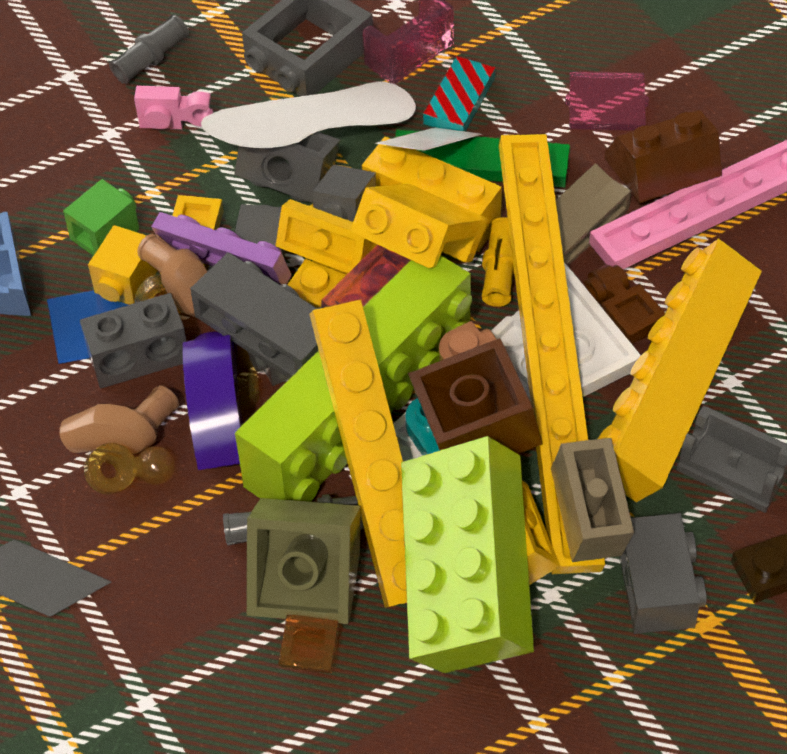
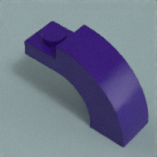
(212, 398)

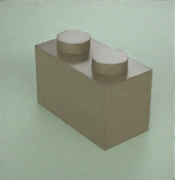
(591, 499)

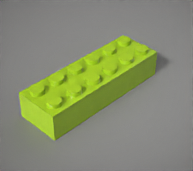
(295, 434)

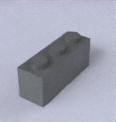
(256, 313)

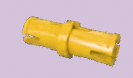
(498, 265)

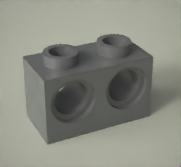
(134, 340)

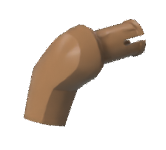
(178, 269)
(119, 424)

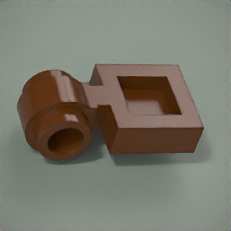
(628, 308)

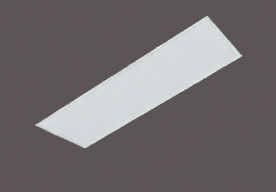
(429, 138)

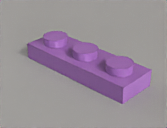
(213, 244)

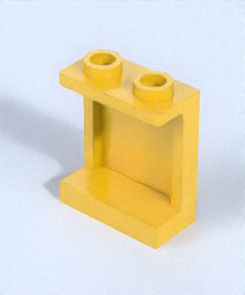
(417, 224)
(320, 236)

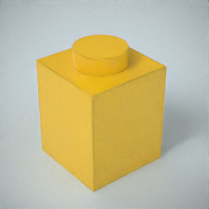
(117, 268)

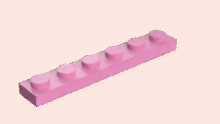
(692, 209)

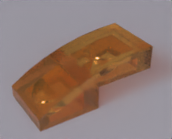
(309, 643)

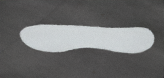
(293, 119)

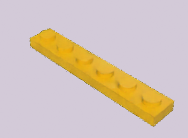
(366, 438)

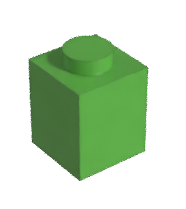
(96, 213)

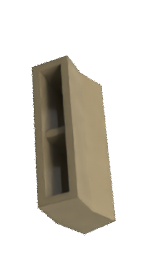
(587, 206)

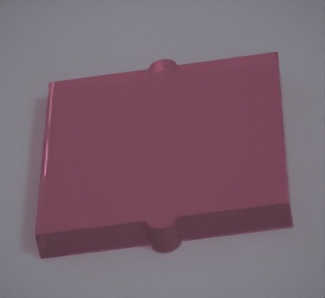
(606, 100)

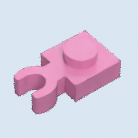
(166, 108)

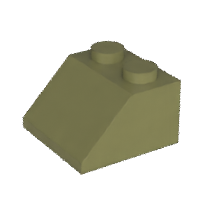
(302, 559)

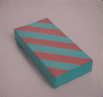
(459, 95)

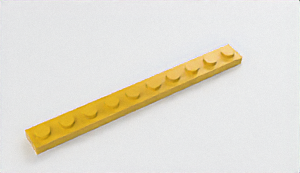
(544, 320)

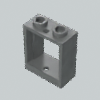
(307, 76)

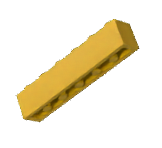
(678, 366)

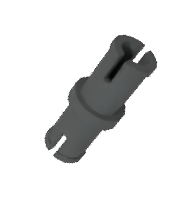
(149, 49)

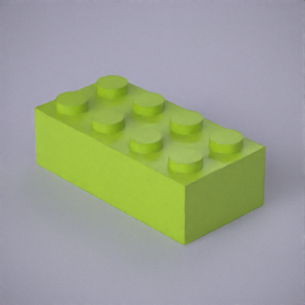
(466, 556)

